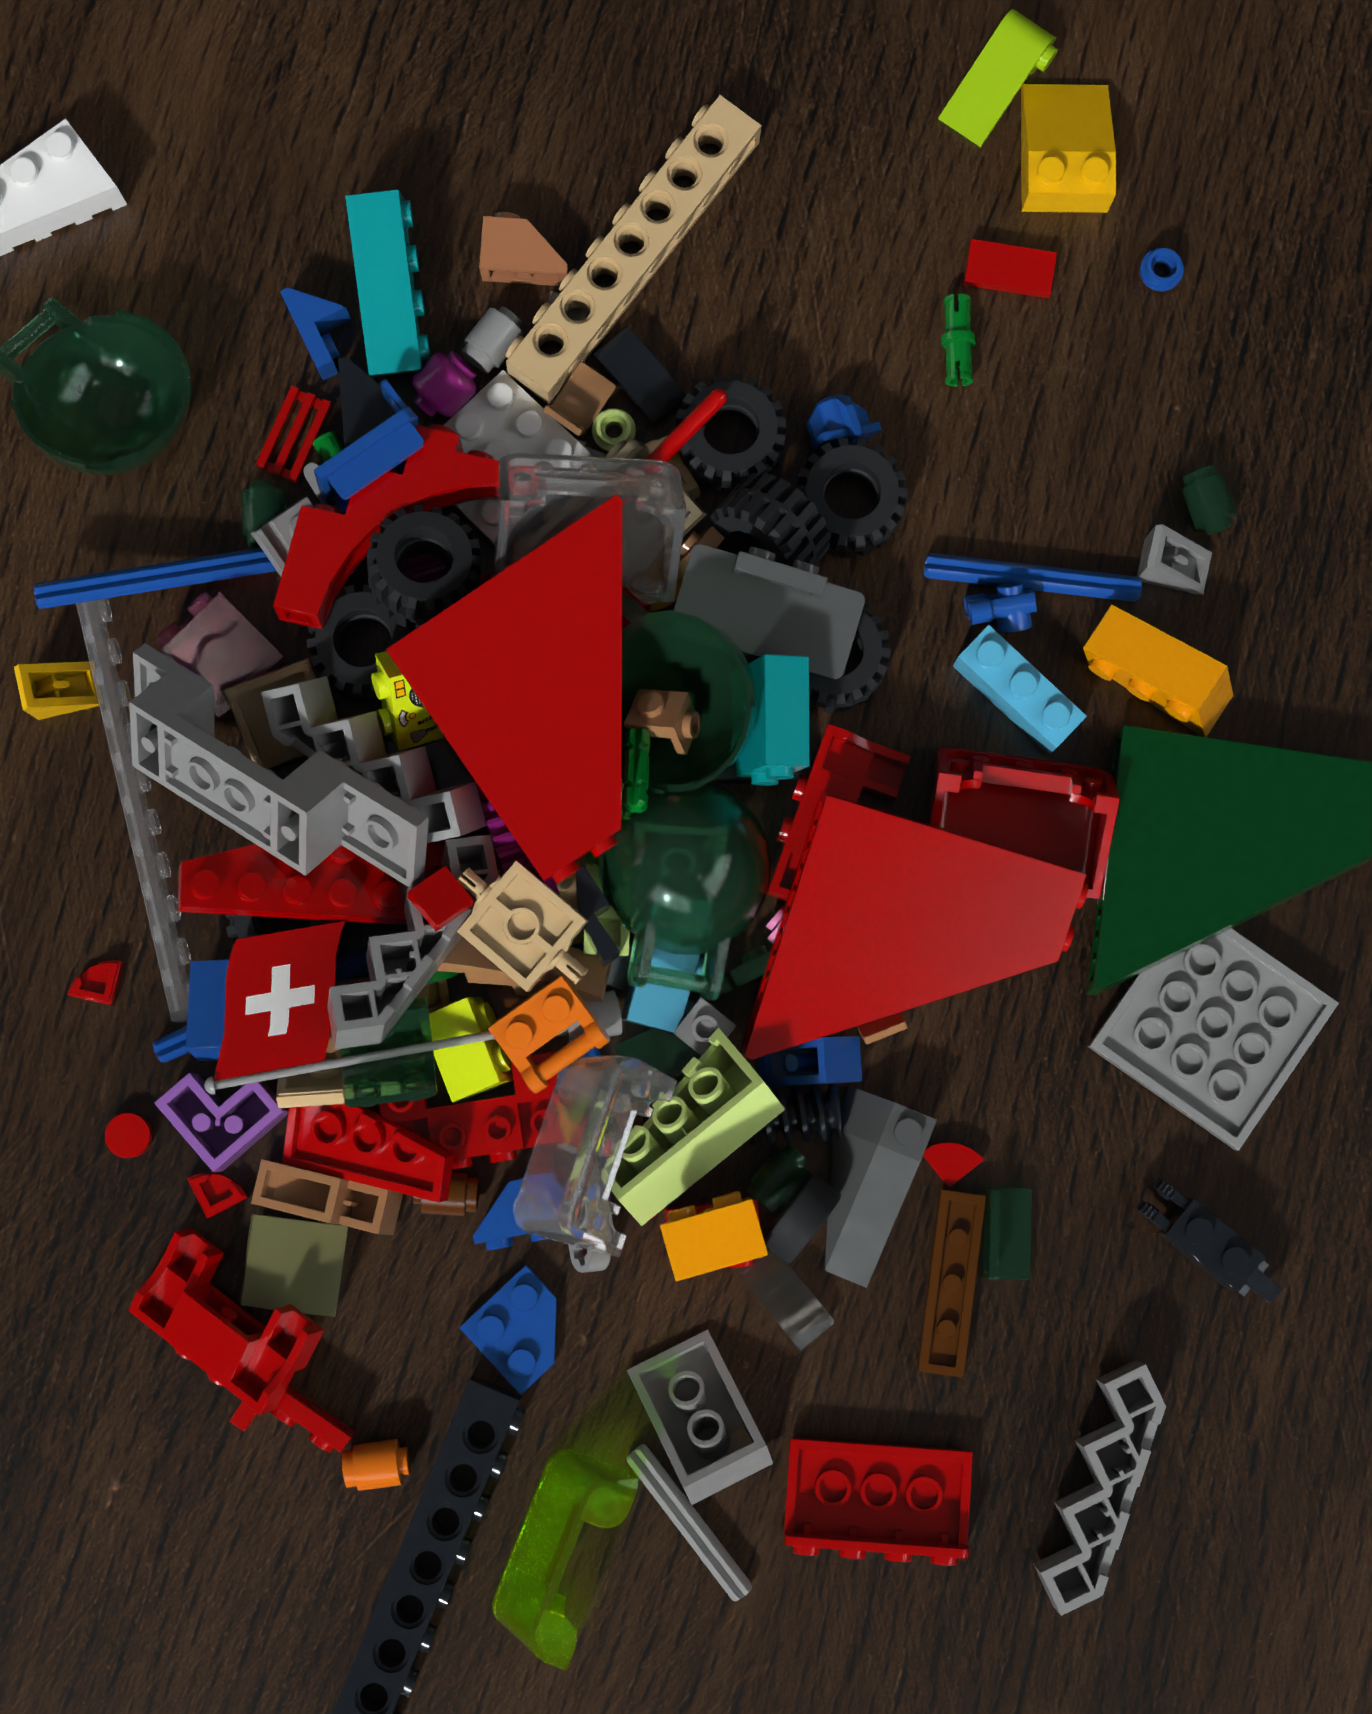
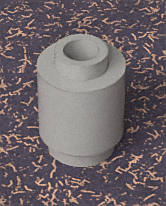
(491, 338)

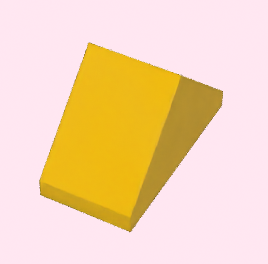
(55, 688)

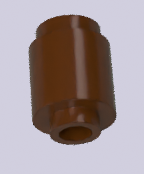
(462, 1197)

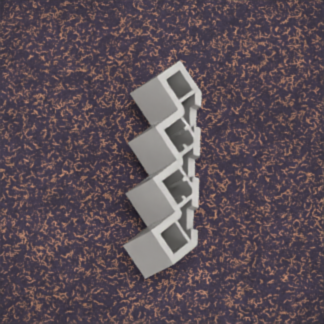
(308, 720)
(407, 960)
(1100, 1511)

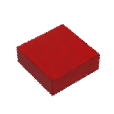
(440, 898)

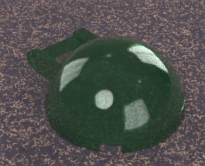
(98, 390)
(694, 657)
(686, 882)

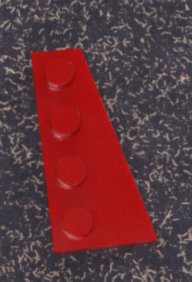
(366, 1150)

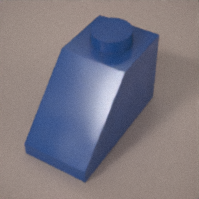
(813, 1063)

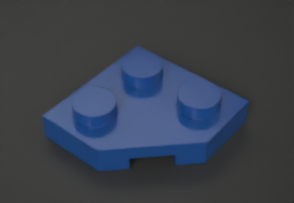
(517, 1329)

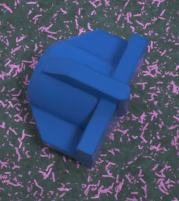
(837, 419)

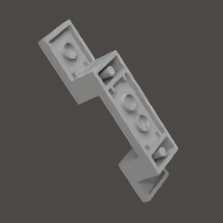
(290, 818)

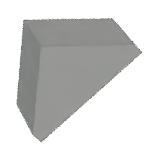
(1173, 561)

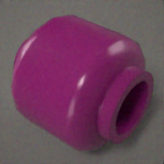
(444, 384)

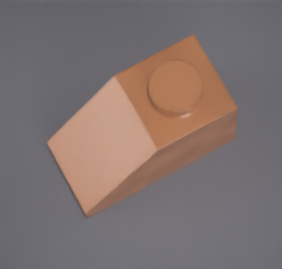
(518, 253)

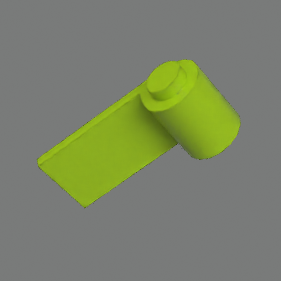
(997, 75)

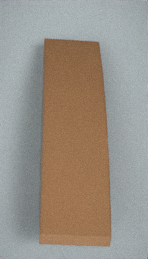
(481, 970)

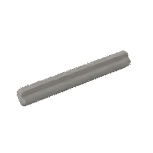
(689, 1522)

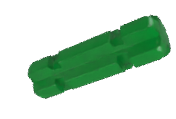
(636, 770)

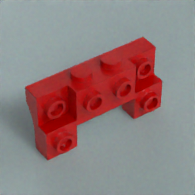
(841, 768)
(482, 1126)
(216, 1332)

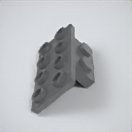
(772, 606)

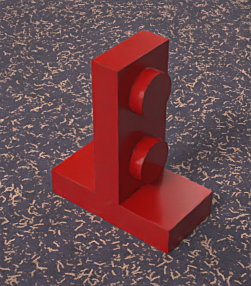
(294, 1407)

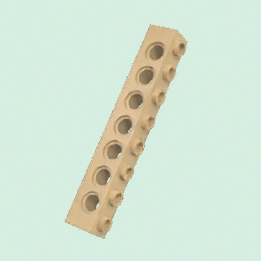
(714, 124)

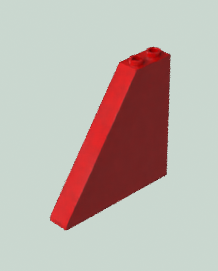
(533, 690)
(901, 918)

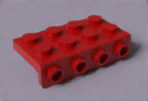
(877, 1500)

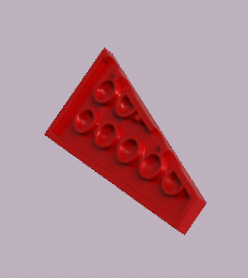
(261, 885)

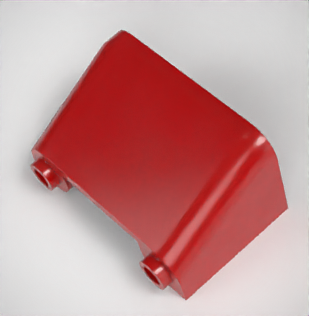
(1028, 806)

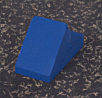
(313, 318)

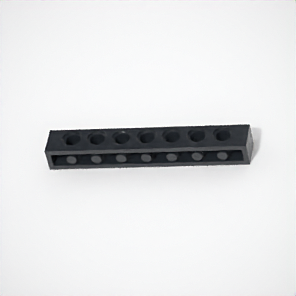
(478, 1403)

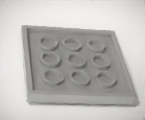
(1215, 1032)

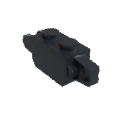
(1211, 1244)

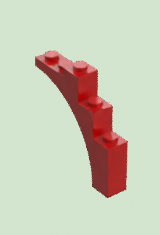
(332, 544)

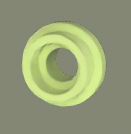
(608, 418)

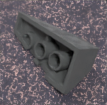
(872, 1173)

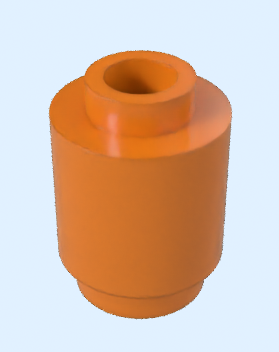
(375, 1465)

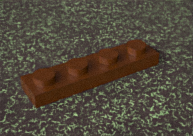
(951, 1283)

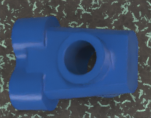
(1009, 607)

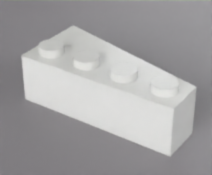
(51, 187)

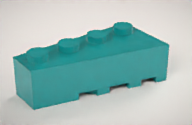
(386, 282)

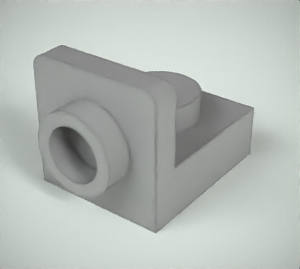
(701, 1024)

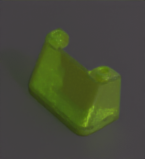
(568, 1493)

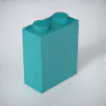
(781, 723)

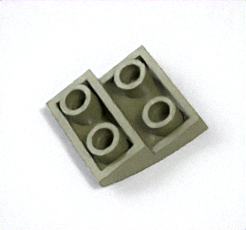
(293, 1264)

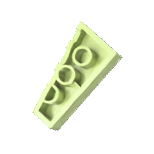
(708, 1118)

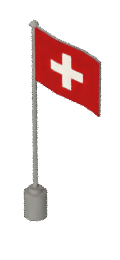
(281, 1016)

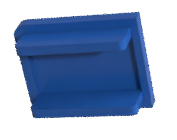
(371, 454)

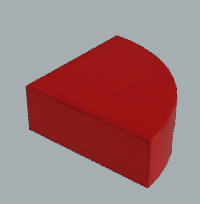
(98, 982)
(951, 1161)
(216, 1192)

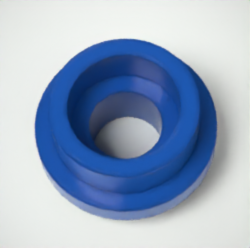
(1166, 258)

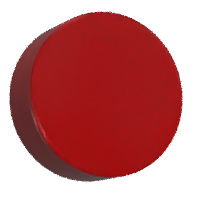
(128, 1135)

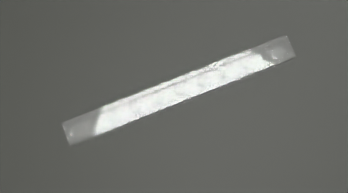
(140, 820)

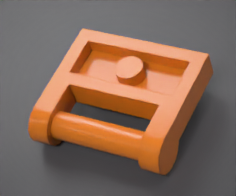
(540, 1020)

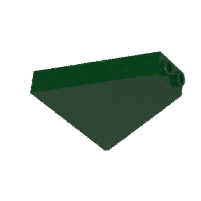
(1215, 839)

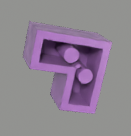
(220, 1129)

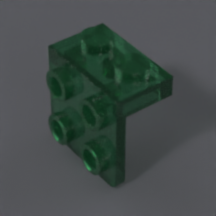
(393, 1078)

